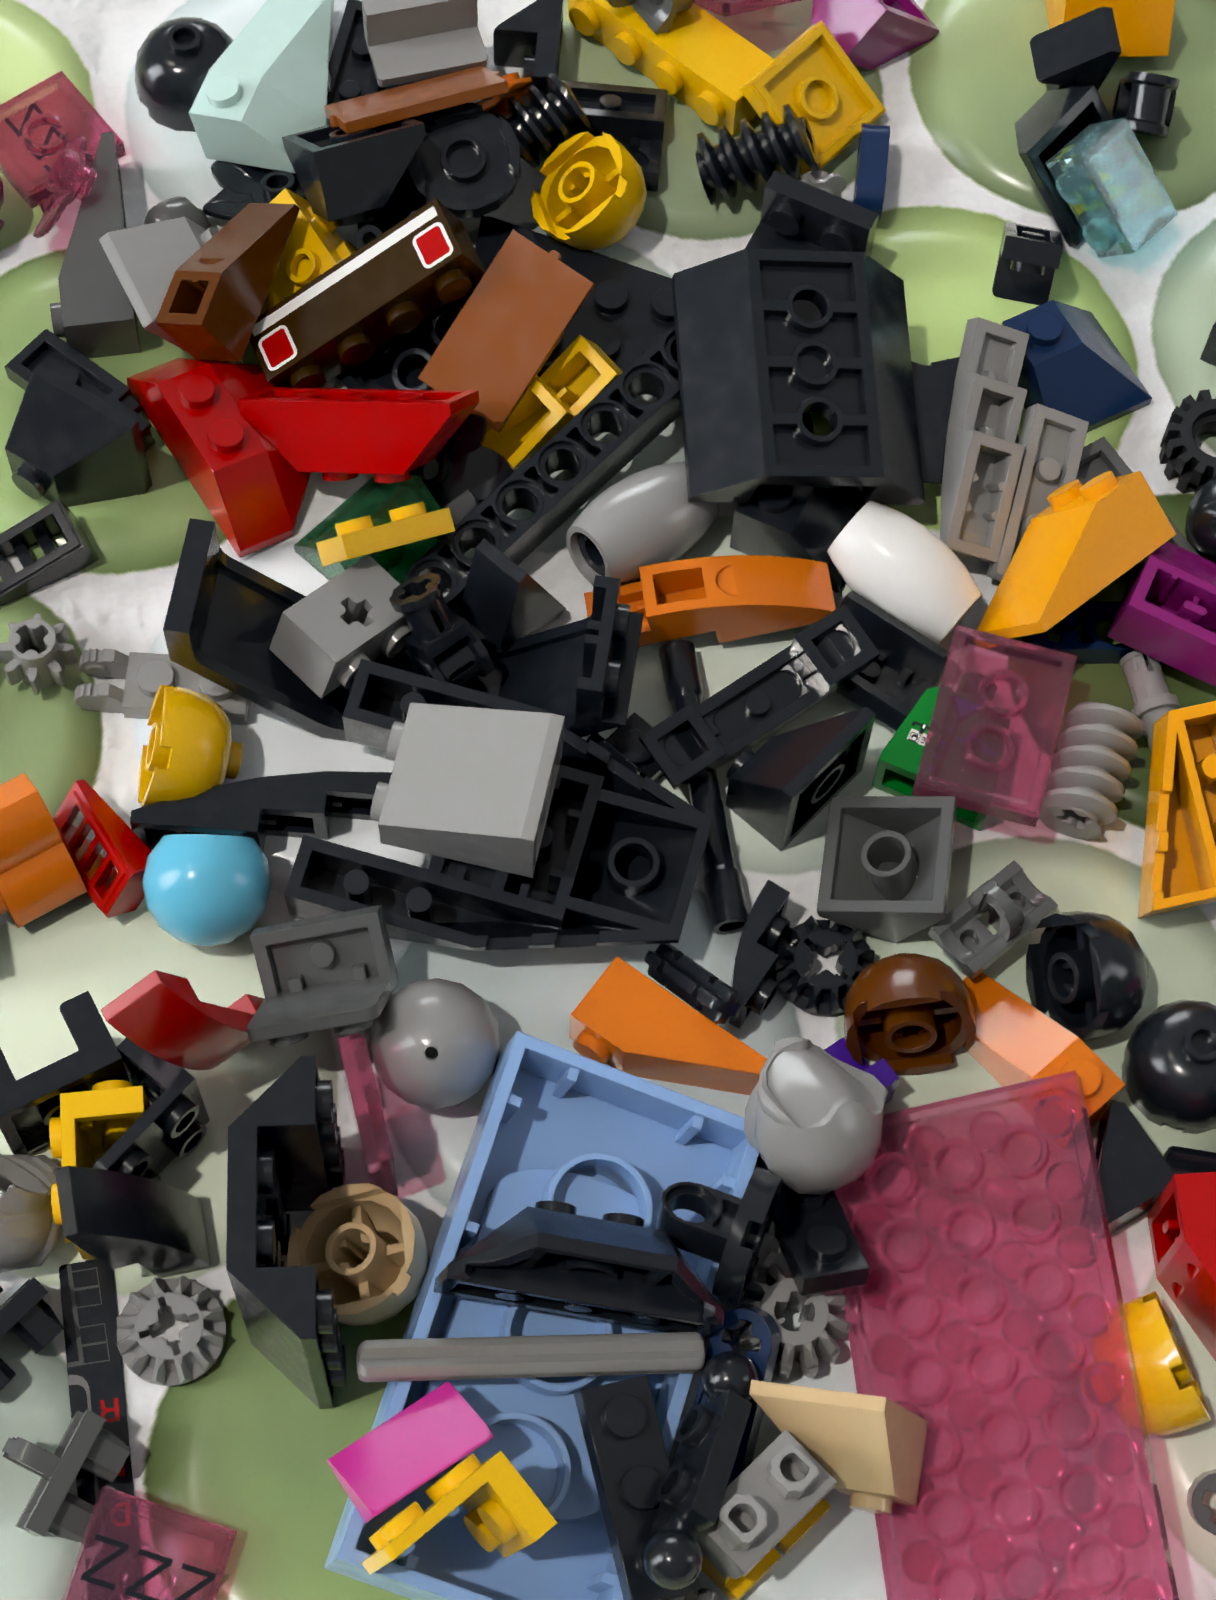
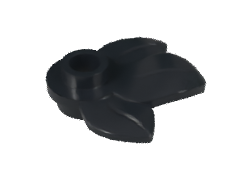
(247, 185)
(466, 470)

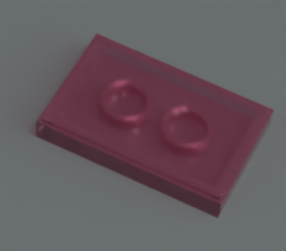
(995, 725)

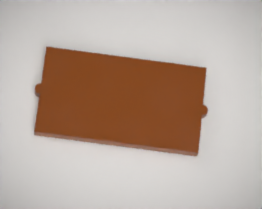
(415, 99)
(508, 328)

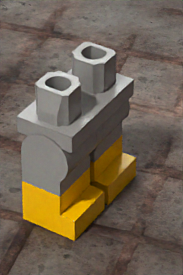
(764, 1507)

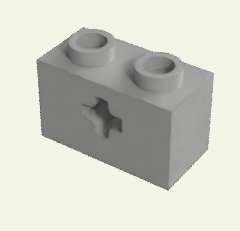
(339, 625)

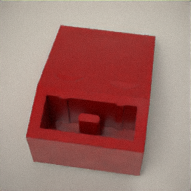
(1185, 1249)

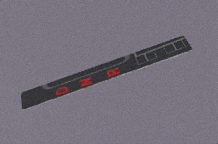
(94, 1361)

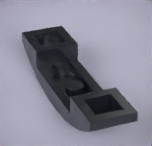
(761, 701)

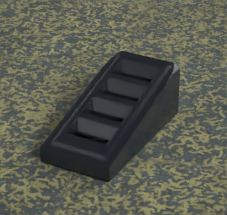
(56, 563)

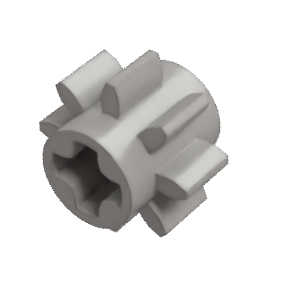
(37, 653)

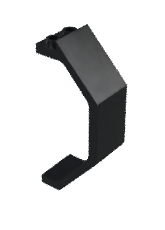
(228, 615)

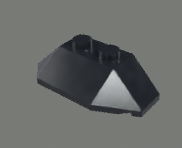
(585, 1270)

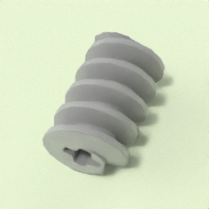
(1090, 769)

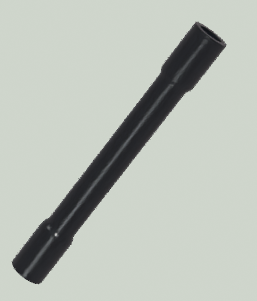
(721, 877)

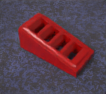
(110, 890)

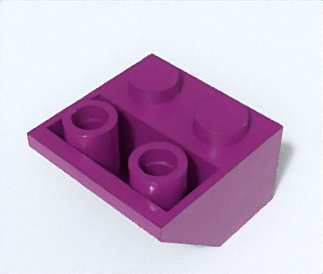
(1172, 611)

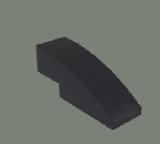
(132, 1220)

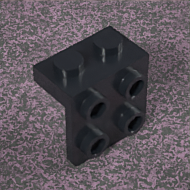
(168, 1127)

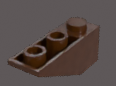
(225, 283)

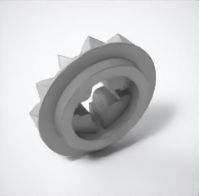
(200, 1341)

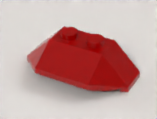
(358, 428)
(225, 458)

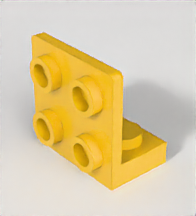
(499, 1506)

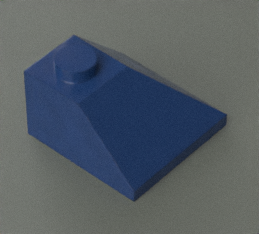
(1075, 366)

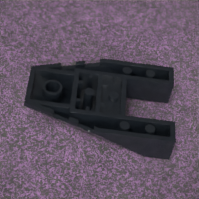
(607, 872)

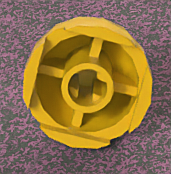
(590, 192)
(186, 747)
(1164, 1375)

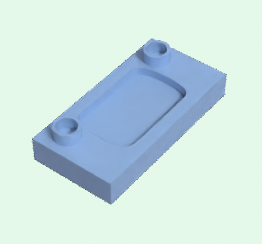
(581, 1138)

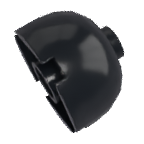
(174, 66)
(1086, 973)
(1173, 1066)

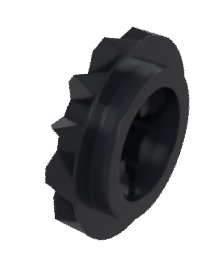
(824, 991)

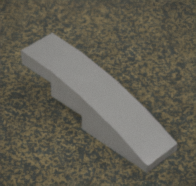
(980, 440)

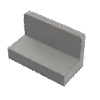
(421, 38)

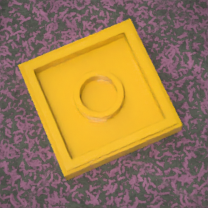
(817, 84)

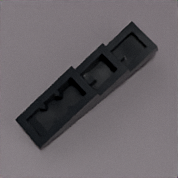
(263, 806)

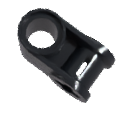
(1146, 102)

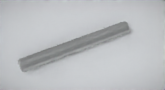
(529, 1356)

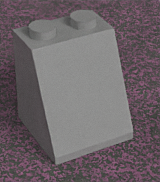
(470, 784)

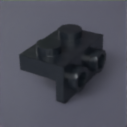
(903, 670)

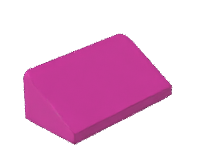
(409, 1450)

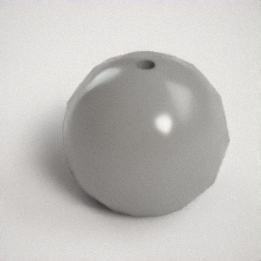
(441, 1017)

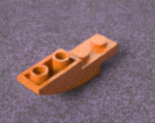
(727, 595)

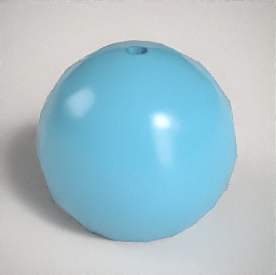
(206, 886)

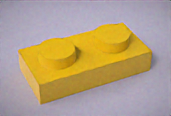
(407, 526)

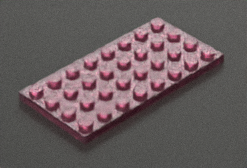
(1011, 1337)

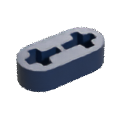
(871, 167)

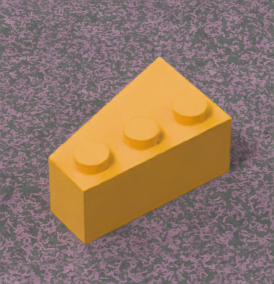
(1181, 813)

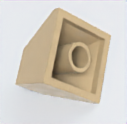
(857, 1438)

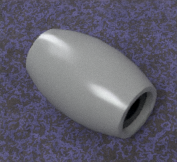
(638, 524)

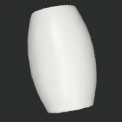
(904, 570)

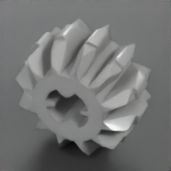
(817, 1319)

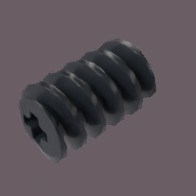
(544, 118)
(755, 153)

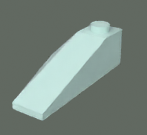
(267, 85)

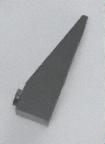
(93, 304)

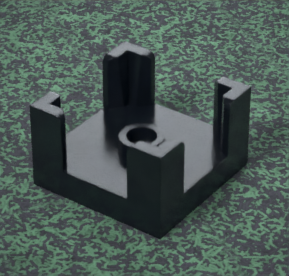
(34, 1099)

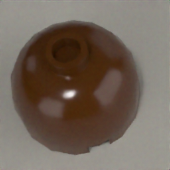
(909, 1014)

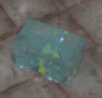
(1111, 188)

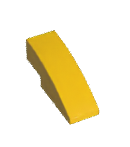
(553, 400)

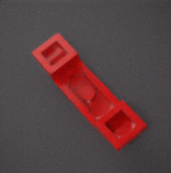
(174, 1025)

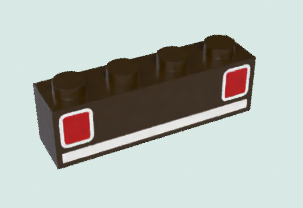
(367, 299)

